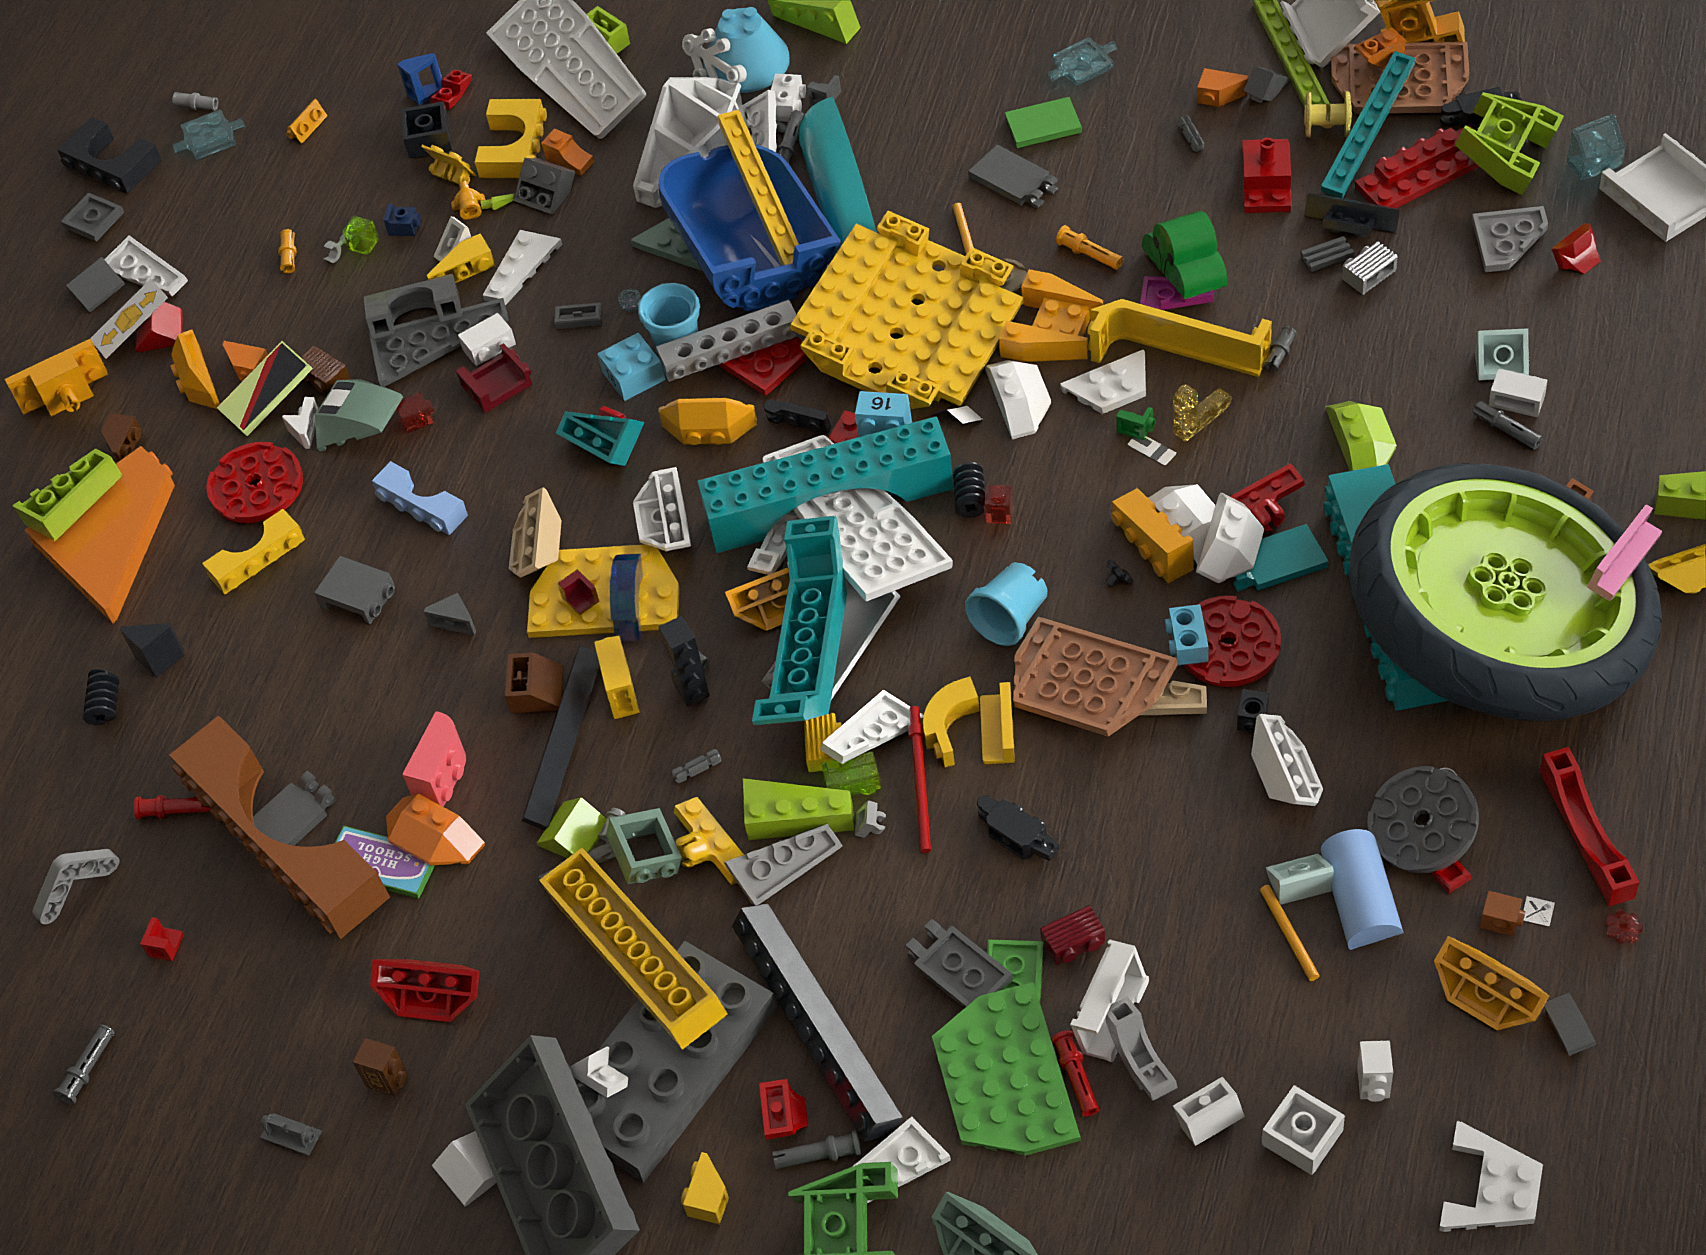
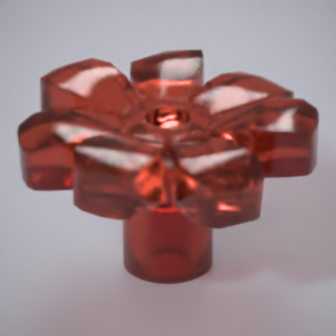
(1624, 926)

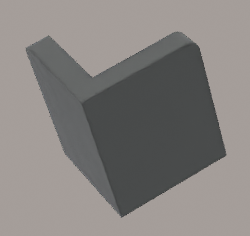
(819, 92)

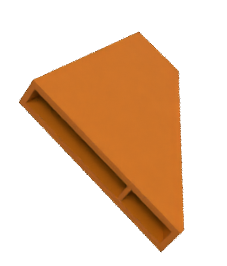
(112, 537)

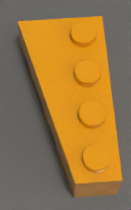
(1153, 535)

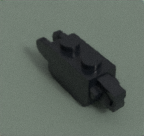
(1462, 108)
(1016, 829)

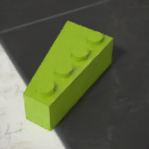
(69, 495)
(1681, 495)

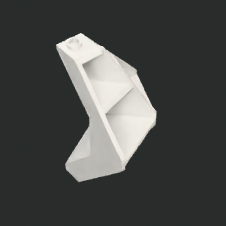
(683, 126)

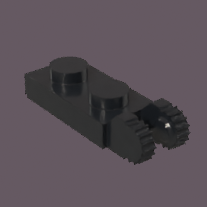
(797, 415)

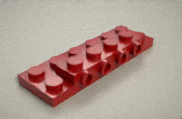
(1416, 170)

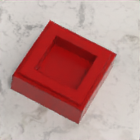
(1452, 876)

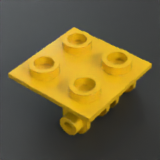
(448, 165)

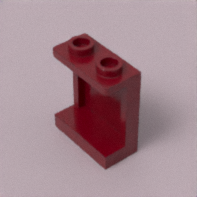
(496, 379)

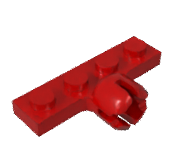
(1263, 495)

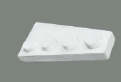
(519, 264)
(139, 265)

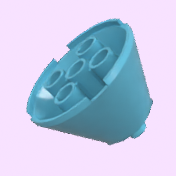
(752, 46)

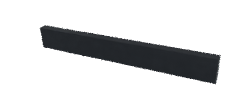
(561, 739)

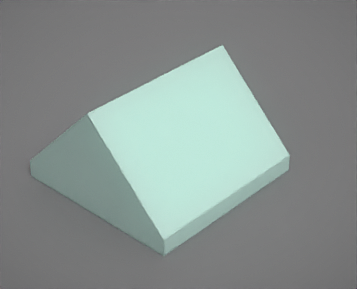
(1501, 350)
(1300, 878)

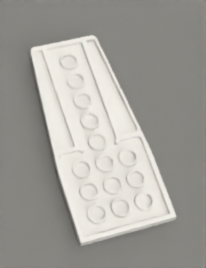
(569, 61)
(878, 537)

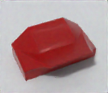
(1577, 250)
(781, 1109)

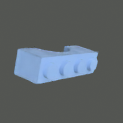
(441, 511)

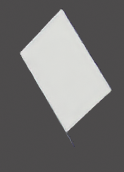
(964, 414)

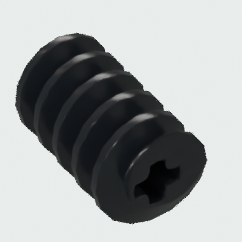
(969, 489)
(100, 697)

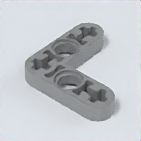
(63, 872)

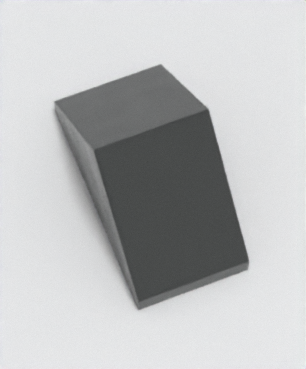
(450, 615)

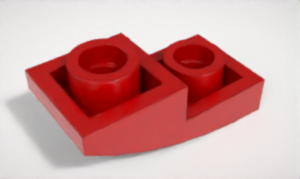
(452, 88)

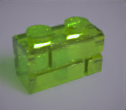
(854, 775)

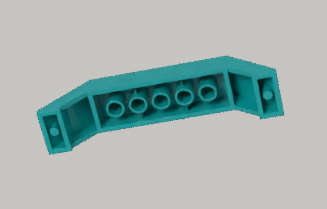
(809, 626)

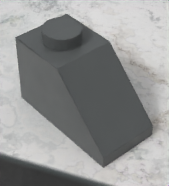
(1265, 84)

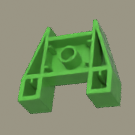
(838, 1208)

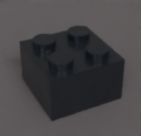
(427, 127)

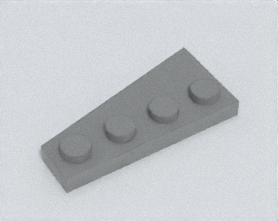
(777, 865)

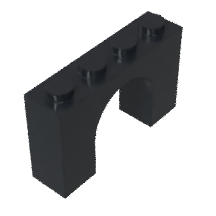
(120, 172)

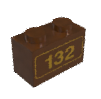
(380, 1067)

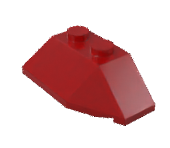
(424, 987)

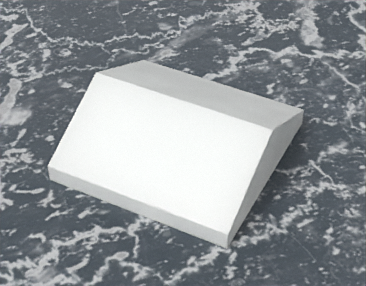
(465, 1168)

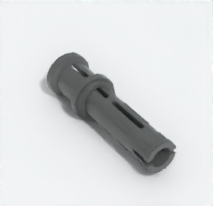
(74, 1074)
(831, 1148)

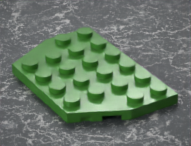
(1005, 1075)

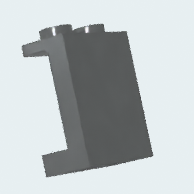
(355, 588)

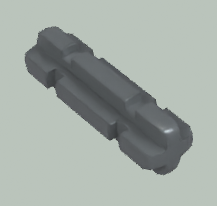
(1191, 133)
(696, 765)

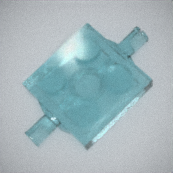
(1082, 61)
(208, 134)

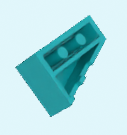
(601, 435)

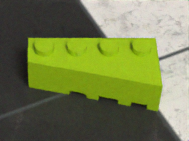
(826, 17)
(792, 809)

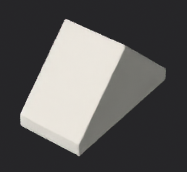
(453, 234)

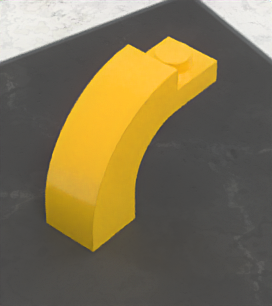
(942, 710)

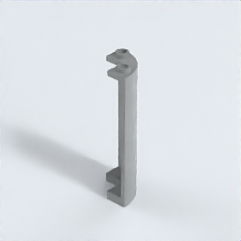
(859, 626)

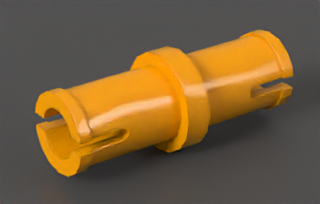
(287, 251)

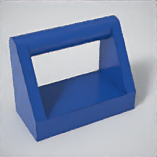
(409, 72)

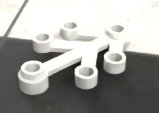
(693, 47)

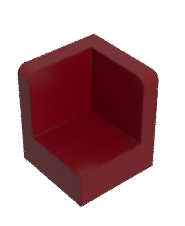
(578, 592)

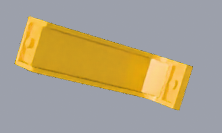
(1178, 335)

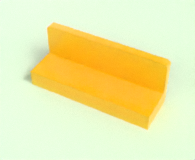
(997, 726)

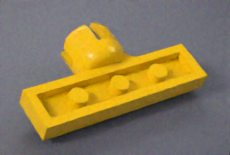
(706, 838)

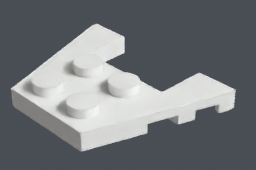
(1506, 1185)

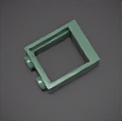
(638, 825)

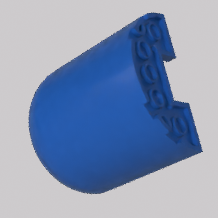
(718, 217)

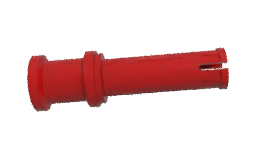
(162, 806)
(1072, 1060)

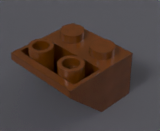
(533, 683)

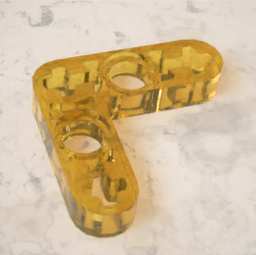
(1192, 417)

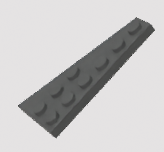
(426, 340)

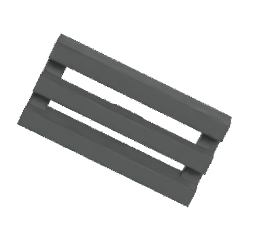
(1326, 251)
(578, 315)

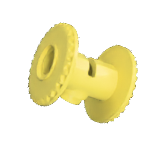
(1327, 114)

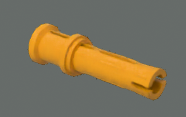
(1080, 244)

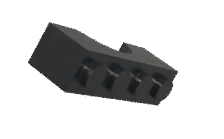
(688, 670)

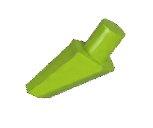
(497, 202)

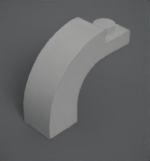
(1136, 1050)

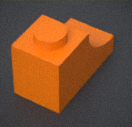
(563, 151)

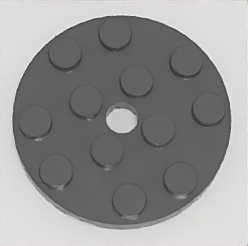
(1448, 831)

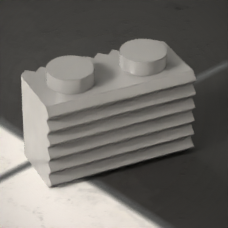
(1369, 267)

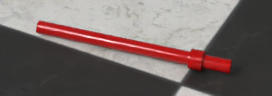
(916, 733)

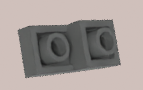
(1569, 1024)

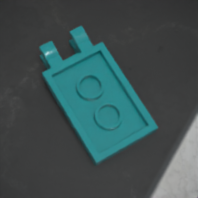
(1283, 559)

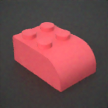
(436, 761)

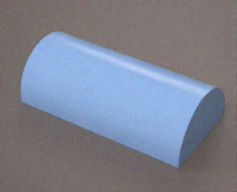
(1361, 888)

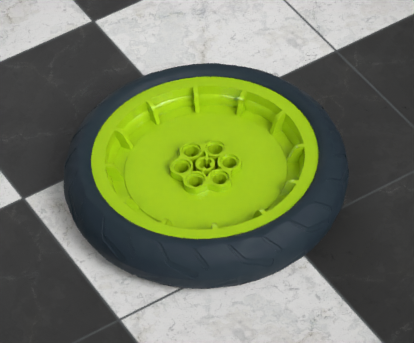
(1485, 595)

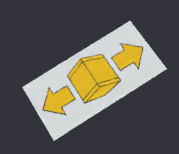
(128, 318)

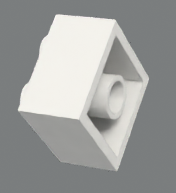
(1303, 1130)

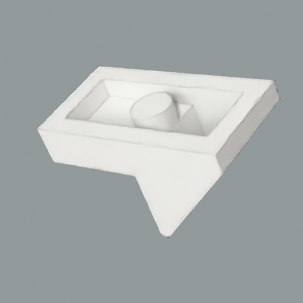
(303, 425)
(598, 1074)

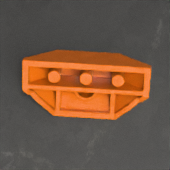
(431, 832)

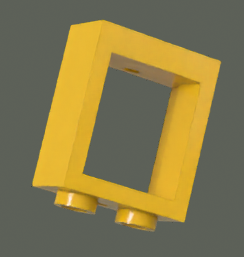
(616, 677)

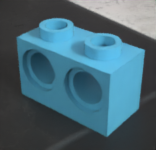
(1190, 634)

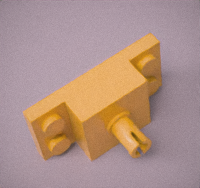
(58, 380)

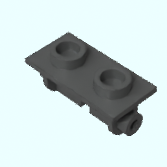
(289, 1133)

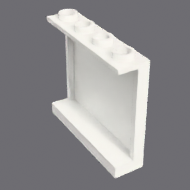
(1327, 25)
(1661, 188)

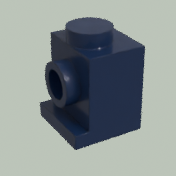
(401, 220)

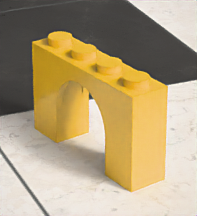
(514, 115)

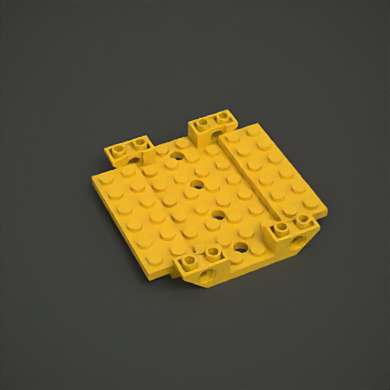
(870, 295)

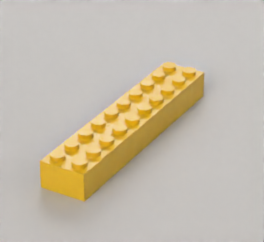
(633, 948)

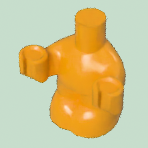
(467, 201)

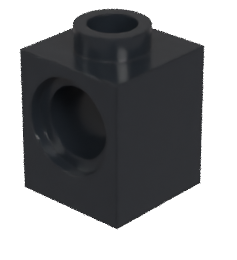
(1251, 702)

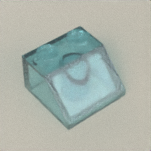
(1596, 147)

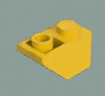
(706, 1194)

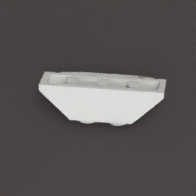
(1019, 395)
(1188, 509)
(662, 512)
(1230, 541)
(1284, 763)

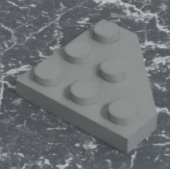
(1507, 235)

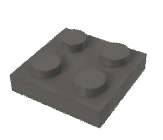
(92, 217)

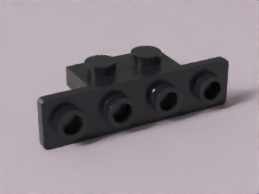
(1351, 215)

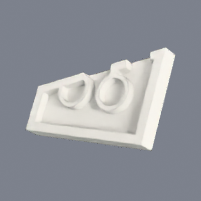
(762, 119)

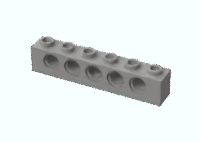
(727, 341)

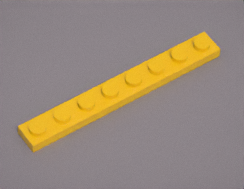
(758, 185)

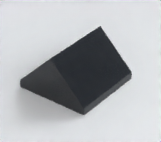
(153, 646)

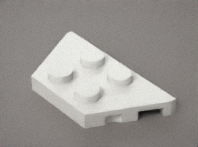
(1110, 384)

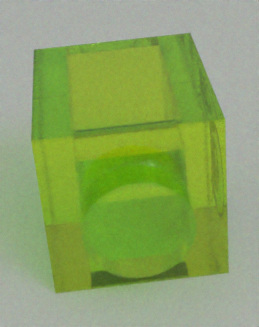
(360, 235)

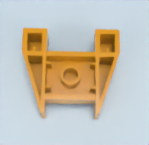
(1417, 22)
(1058, 324)

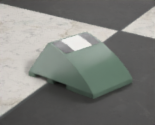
(354, 410)

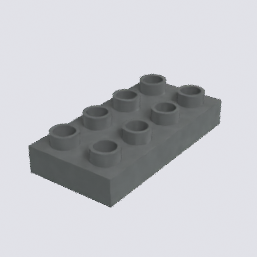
(663, 1080)
(549, 1156)

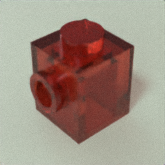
(415, 412)
(999, 504)

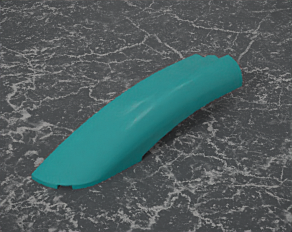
(833, 169)

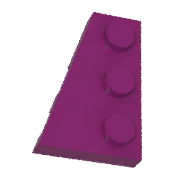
(1162, 295)

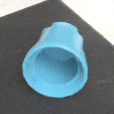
(669, 312)
(1006, 604)

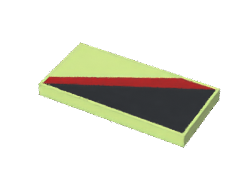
(264, 388)

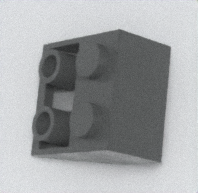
(543, 184)

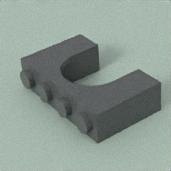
(386, 306)

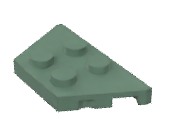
(665, 242)

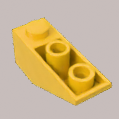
(465, 260)

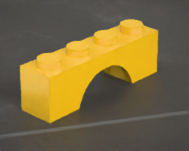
(232, 569)

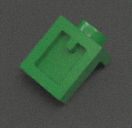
(1135, 425)

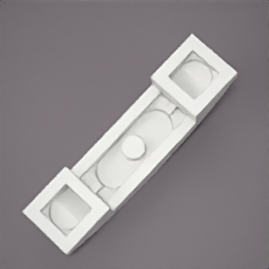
(773, 550)

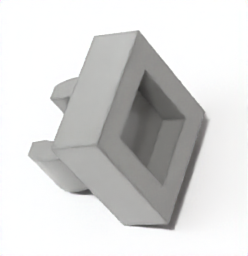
(866, 820)

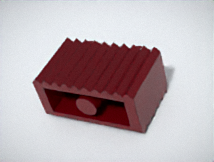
(1073, 935)

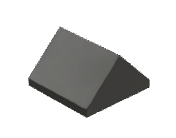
(95, 284)

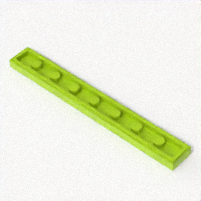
(1289, 51)

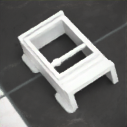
(1116, 977)

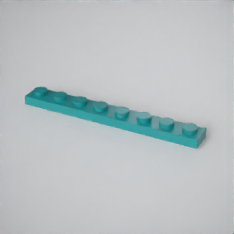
(1368, 125)

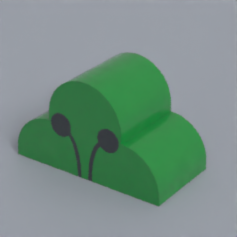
(1187, 253)

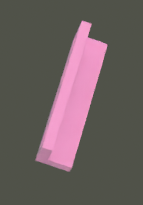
(1624, 556)

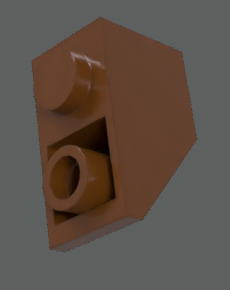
(121, 434)

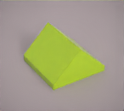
(572, 828)

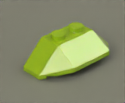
(1362, 434)

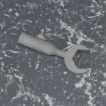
(335, 251)

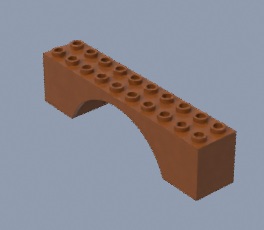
(326, 878)

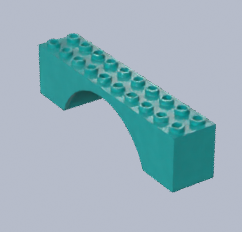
(751, 500)
(1348, 500)

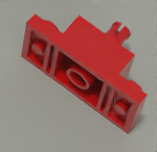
(1266, 175)

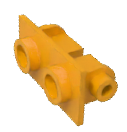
(306, 122)

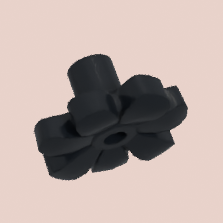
(1117, 574)

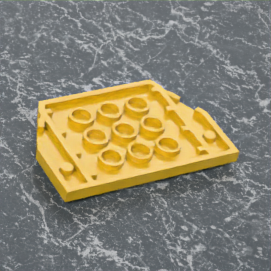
(553, 616)

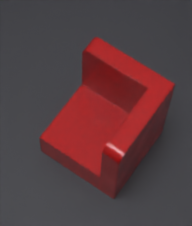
(160, 941)

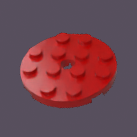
(244, 503)
(1254, 648)

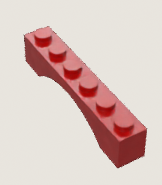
(1605, 862)

